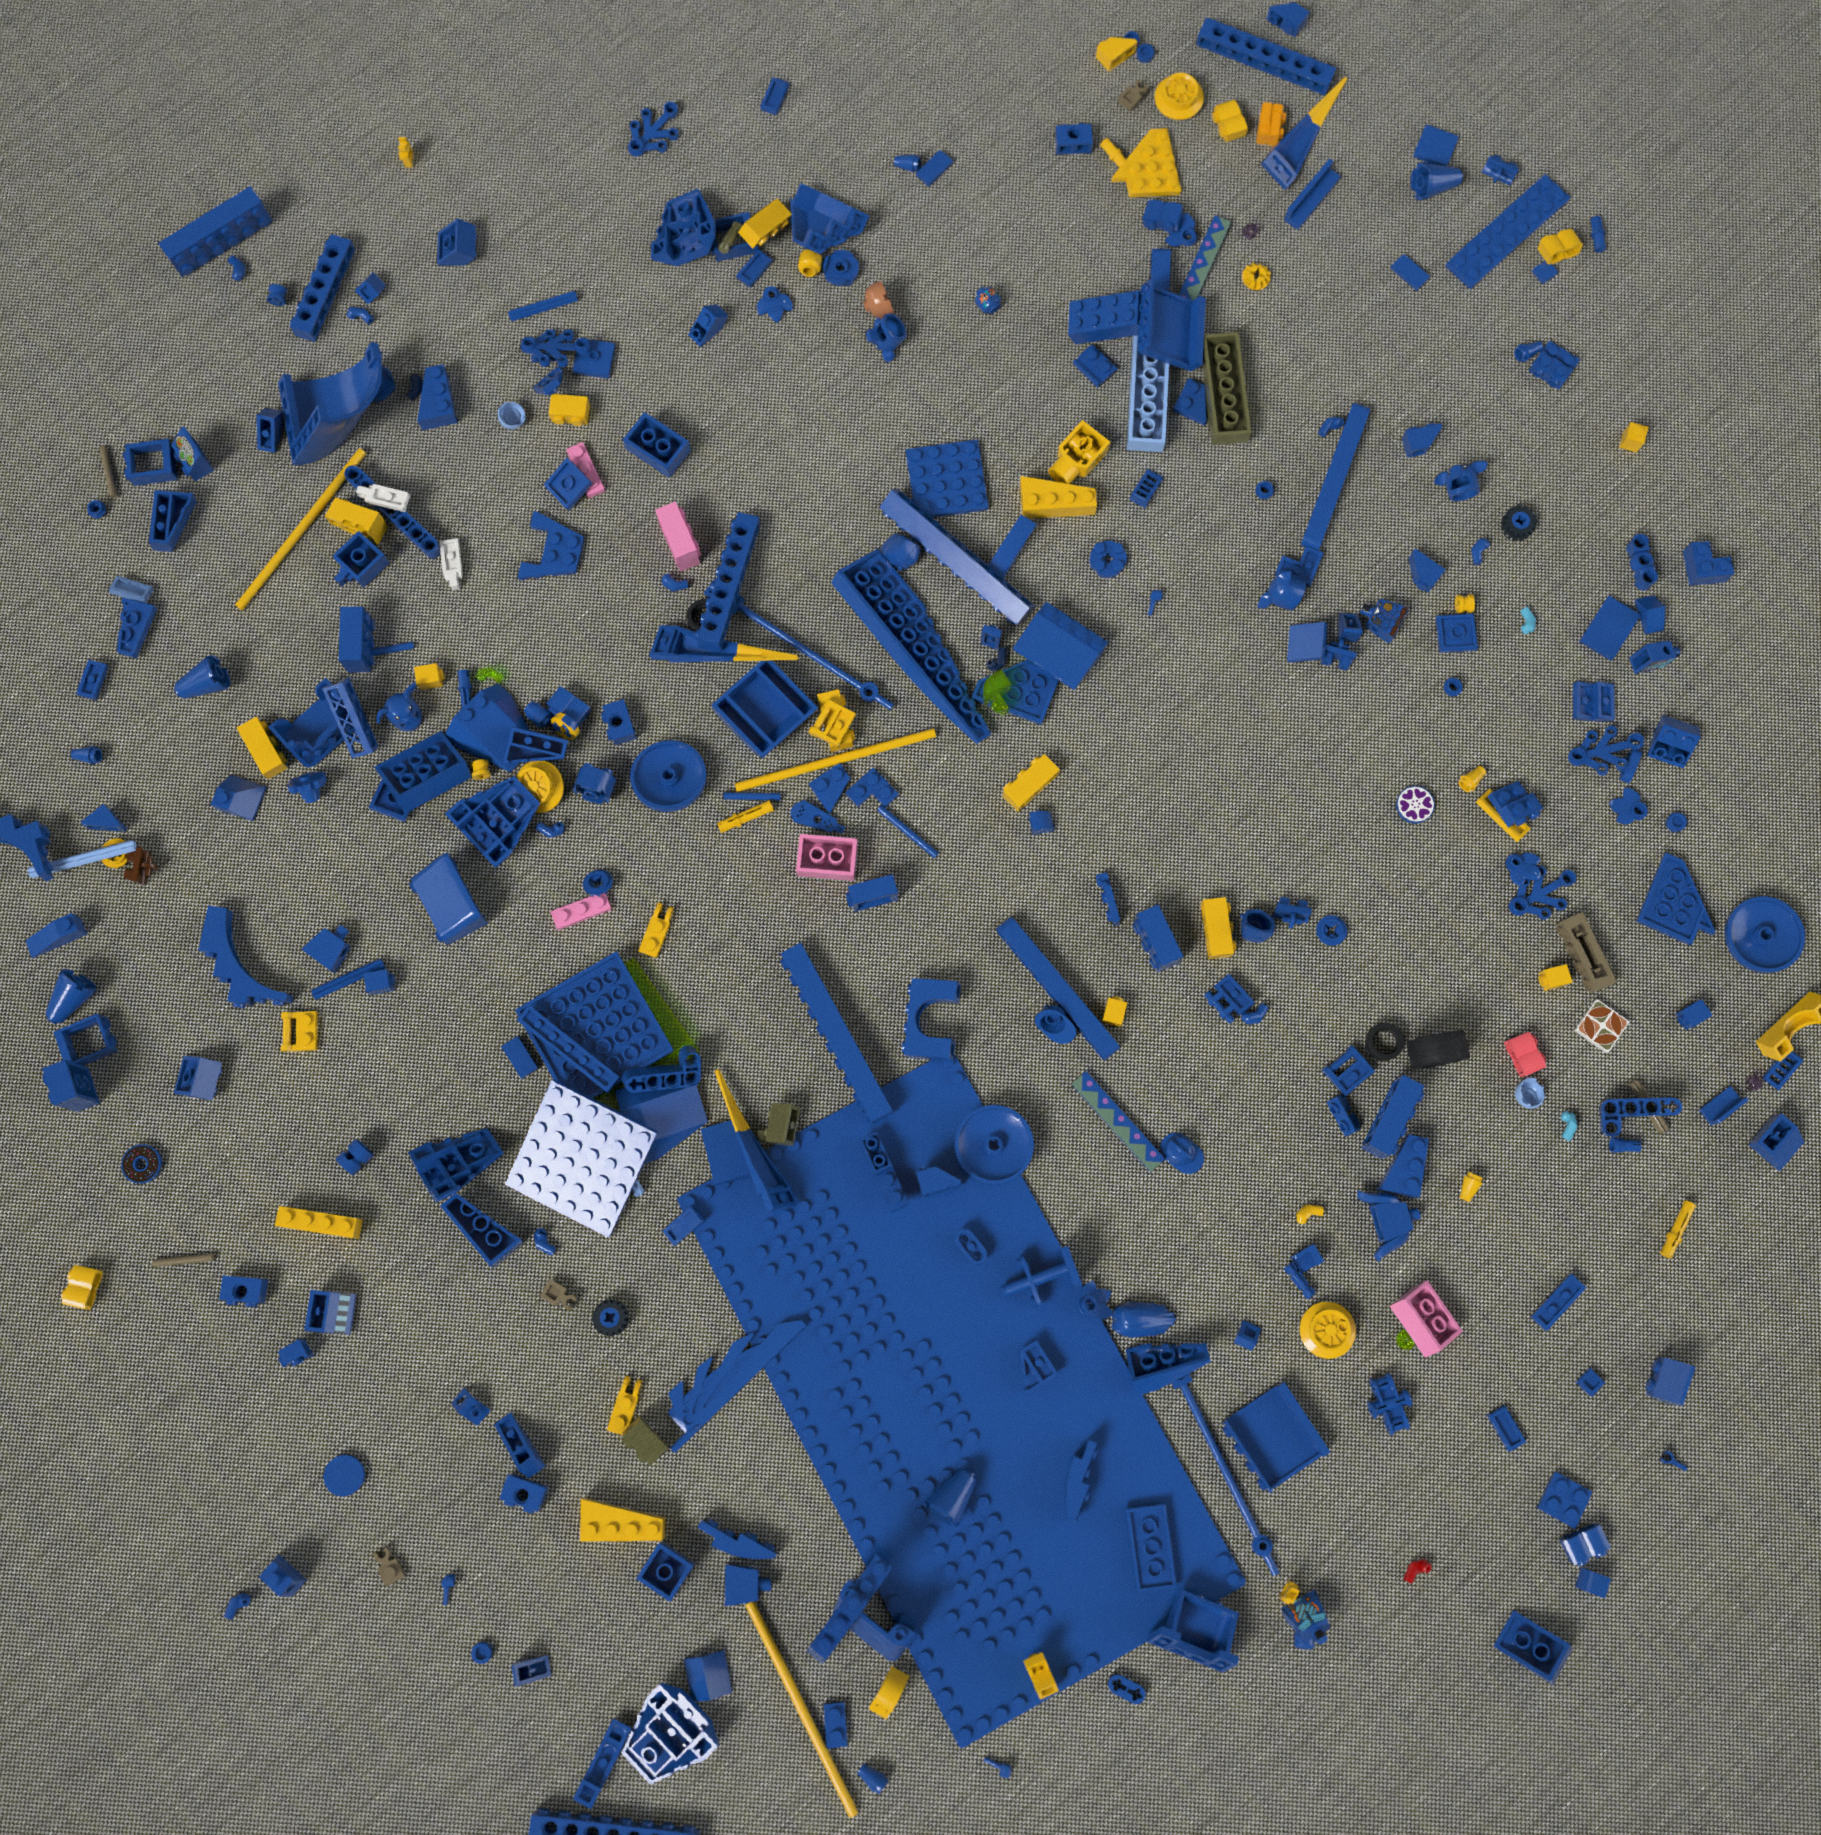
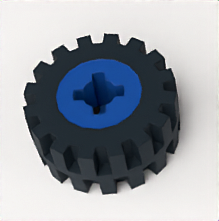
(1516, 529)
(617, 1317)

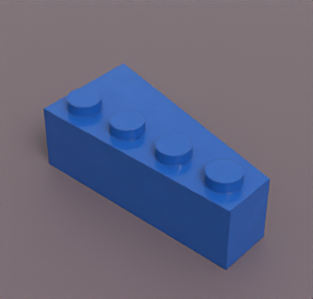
(485, 1234)

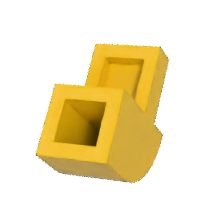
(1040, 1675)
(889, 1692)

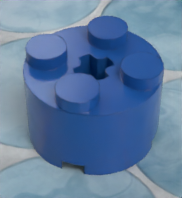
(594, 784)

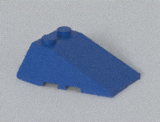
(685, 230)
(485, 726)
(495, 818)
(670, 1112)
(455, 1162)
(669, 1734)

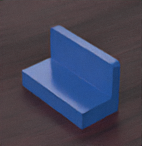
(1722, 1106)

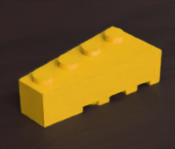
(1055, 499)
(616, 1523)

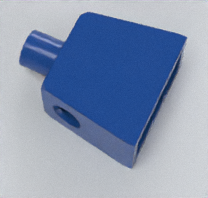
(328, 948)
(280, 1576)
(743, 1584)

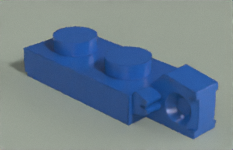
(1108, 897)

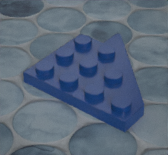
(1029, 693)
(1674, 903)

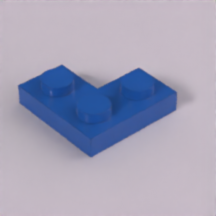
(1302, 570)
(872, 784)

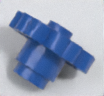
(308, 785)

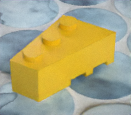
(357, 518)

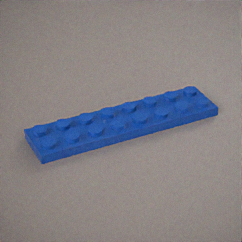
(1507, 231)

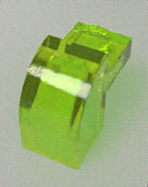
(993, 689)

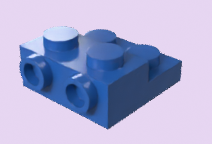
(1554, 365)
(1515, 804)

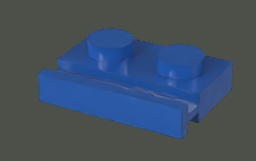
(1094, 366)

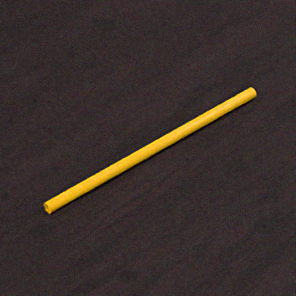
(298, 532)
(834, 760)
(802, 1709)

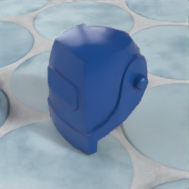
(900, 551)
(1256, 926)

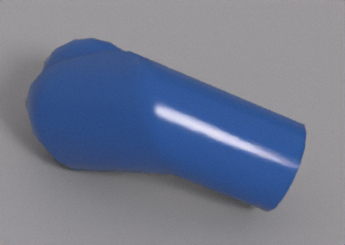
(360, 312)
(1330, 424)
(541, 1242)
(235, 1603)

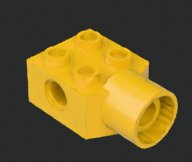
(1079, 454)

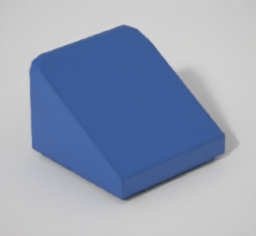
(1247, 1335)

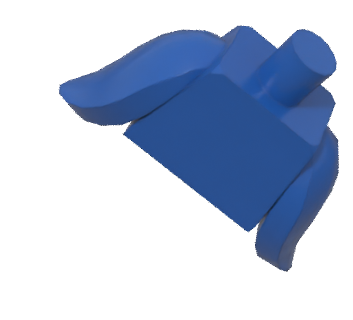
(1390, 1220)

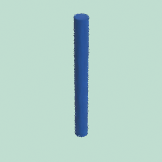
(907, 831)

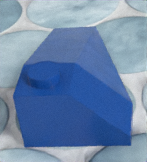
(1160, 1365)

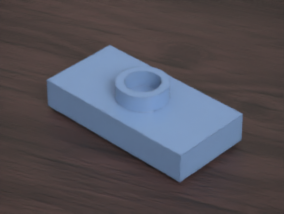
(130, 589)

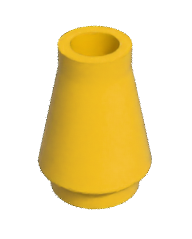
(1471, 779)
(1470, 1186)

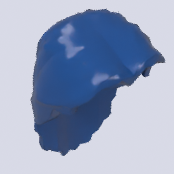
(1141, 1319)

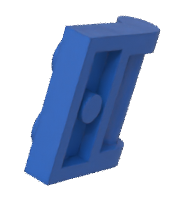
(1351, 1076)

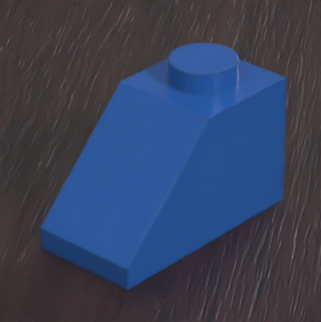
(269, 429)
(1424, 570)

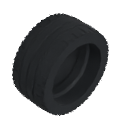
(1438, 1049)

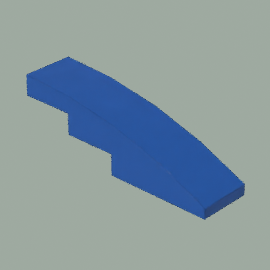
(1012, 546)

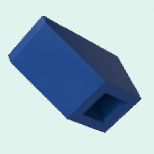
(1288, 17)
(708, 324)
(1418, 440)

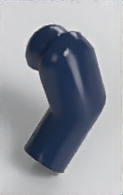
(417, 384)
(999, 662)

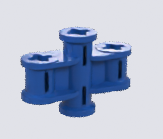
(1386, 1396)

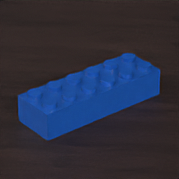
(215, 231)

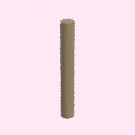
(108, 471)
(183, 1260)

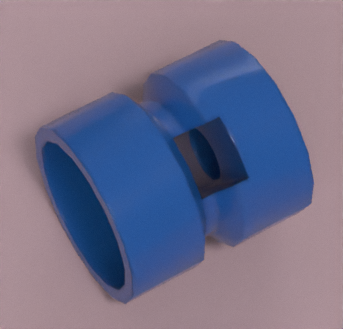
(354, 1157)

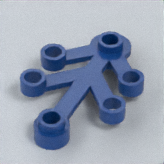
(652, 132)
(534, 345)
(1603, 751)
(1538, 895)

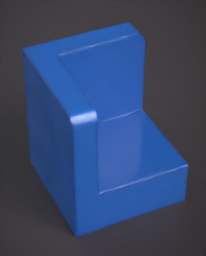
(370, 288)
(1307, 1258)

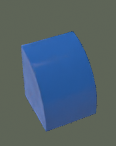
(1041, 822)
(1593, 1582)

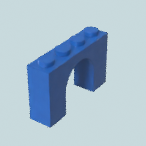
(922, 994)

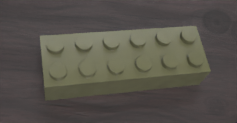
(1225, 389)

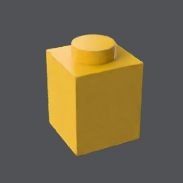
(1633, 437)
(429, 676)
(1555, 977)
(1114, 1011)

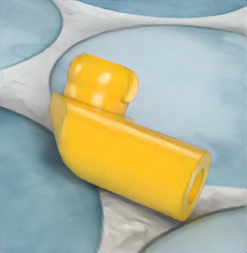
(1308, 1210)

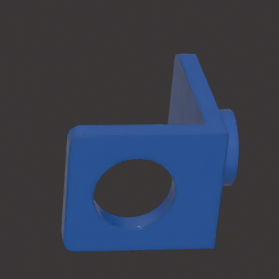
(470, 1407)

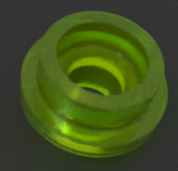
(1402, 1342)

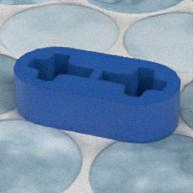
(1633, 759)
(1129, 1684)

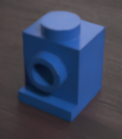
(294, 1353)

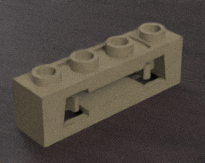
(1570, 930)

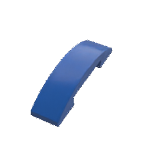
(602, 1763)

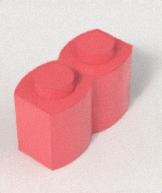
(1525, 1054)

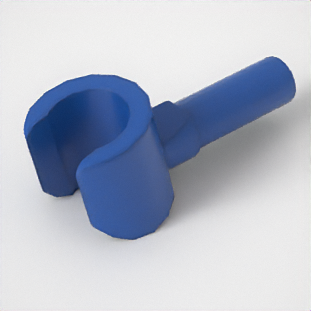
(1156, 595)
(1673, 1461)
(448, 1581)
(1005, 1769)

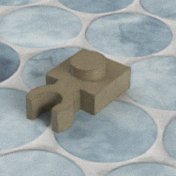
(1132, 96)
(555, 1294)
(391, 1569)

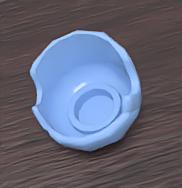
(511, 415)
(1529, 1093)

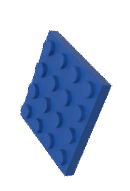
(947, 478)

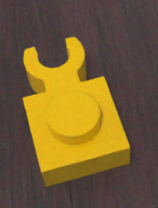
(405, 152)
(1289, 1592)

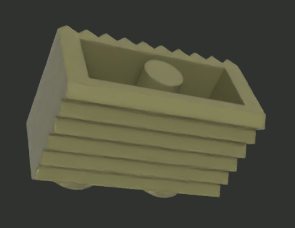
(782, 1124)
(644, 1441)

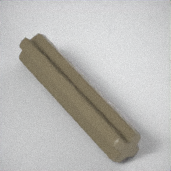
(1640, 1092)

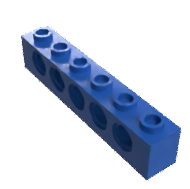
(324, 296)

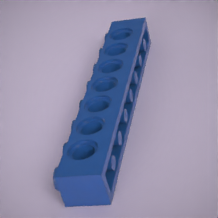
(1265, 56)
(714, 639)
(583, 1821)

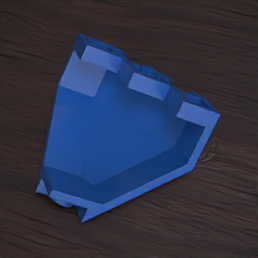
(822, 220)

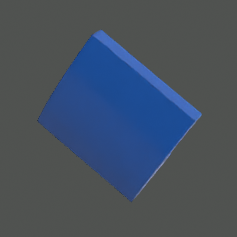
(1593, 701)

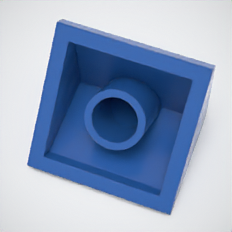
(708, 1676)

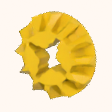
(1263, 279)
(118, 861)

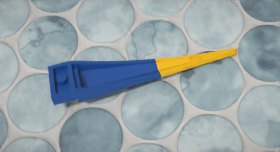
(1290, 152)
(679, 645)
(765, 1176)

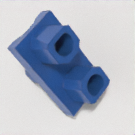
(1500, 170)
(1338, 652)
(1292, 914)

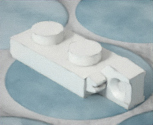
(384, 497)
(451, 561)

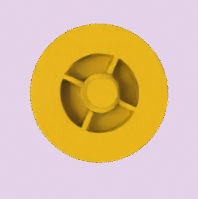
(1179, 96)
(543, 782)
(1327, 1330)

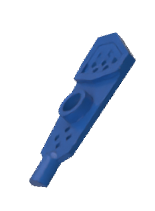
(809, 815)

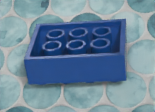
(1060, 645)
(423, 771)

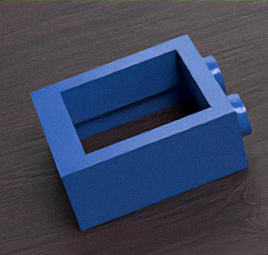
(724, 224)
(169, 472)
(872, 893)
(66, 1046)

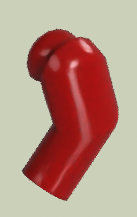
(1415, 1568)

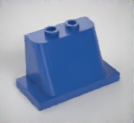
(1199, 1631)

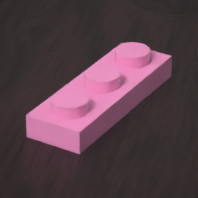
(582, 460)
(580, 911)

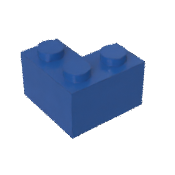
(1703, 568)

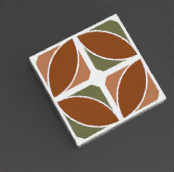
(1601, 1026)

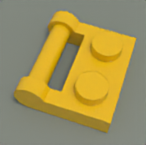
(837, 726)
(305, 1031)

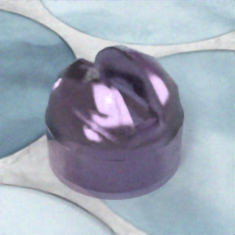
(1246, 230)
(1755, 1083)

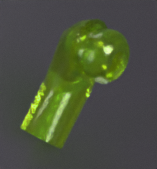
(489, 672)

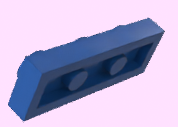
(1558, 1302)

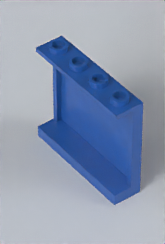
(1171, 327)
(1274, 1437)

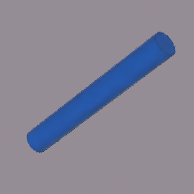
(392, 648)
(751, 796)

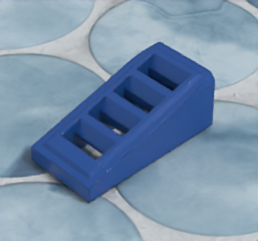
(1139, 499)
(1787, 1073)

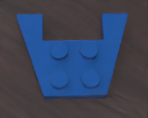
(560, 552)

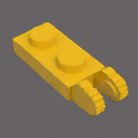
(656, 932)
(624, 1407)

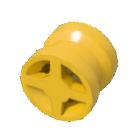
(1465, 603)
(480, 769)

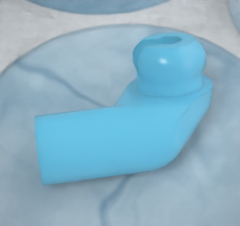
(1530, 621)
(1571, 1123)

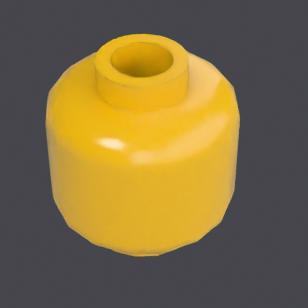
(809, 263)

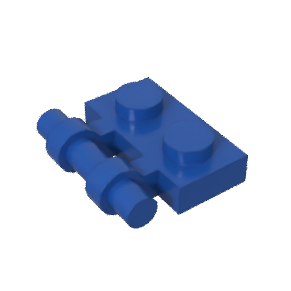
(1234, 995)

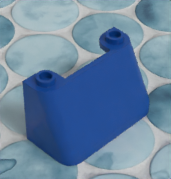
(314, 731)
(447, 900)
(888, 1644)

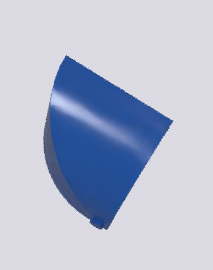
(327, 409)

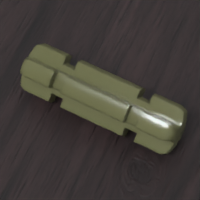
(730, 237)

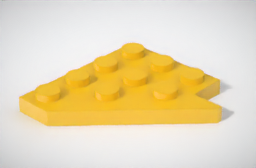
(1150, 167)

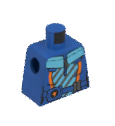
(1659, 653)
(1307, 1618)

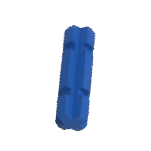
(1299, 1280)

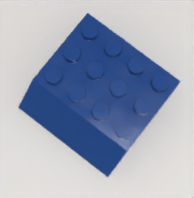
(763, 707)

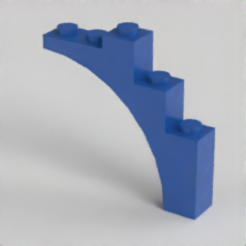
(31, 840)
(218, 944)
(849, 1609)

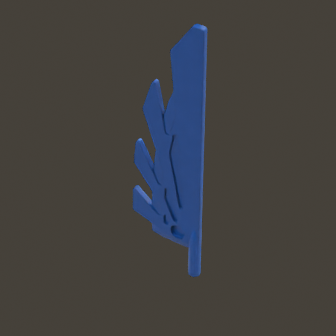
(721, 1385)

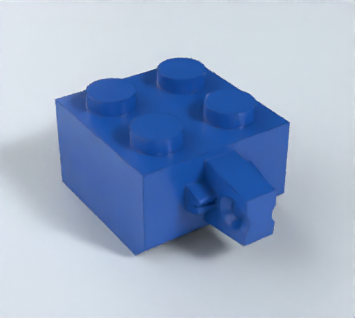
(359, 561)

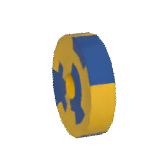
(565, 726)

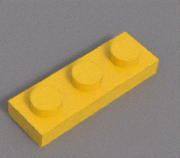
(1514, 831)

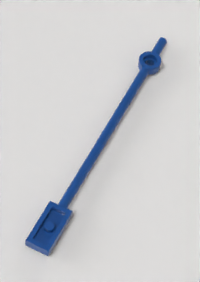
(868, 686)
(1257, 1537)

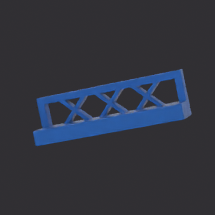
(1312, 196)
(355, 713)

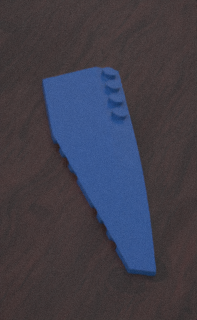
(908, 635)

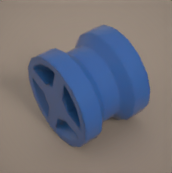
(277, 295)

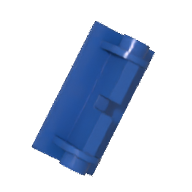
(1347, 1123)

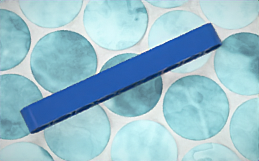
(1335, 476)
(1057, 988)

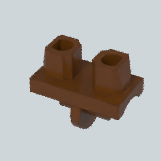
(141, 867)

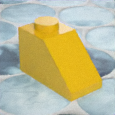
(1115, 51)

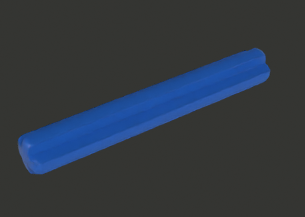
(542, 306)
(347, 979)

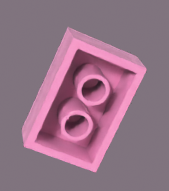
(678, 536)
(826, 857)
(1426, 1319)

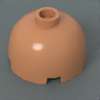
(877, 300)

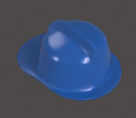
(1055, 1024)
(1182, 1153)

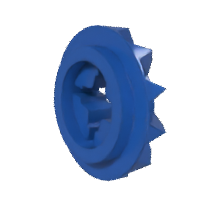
(595, 877)
(1340, 931)

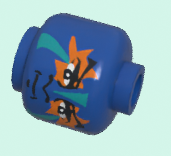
(988, 300)

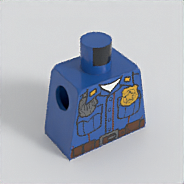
(1384, 618)

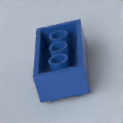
(1104, 317)
(1392, 1117)

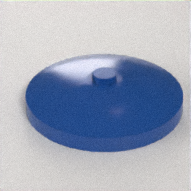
(668, 776)
(1764, 934)
(994, 1144)

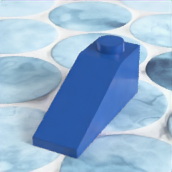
(56, 934)
(519, 1446)

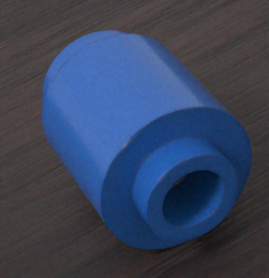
(538, 714)

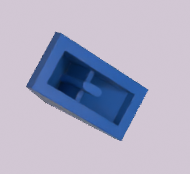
(1651, 613)
(1349, 627)
(103, 819)
(530, 1670)

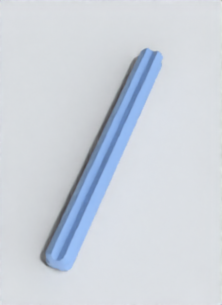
(89, 857)

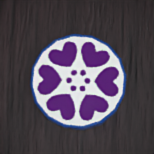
(1415, 804)

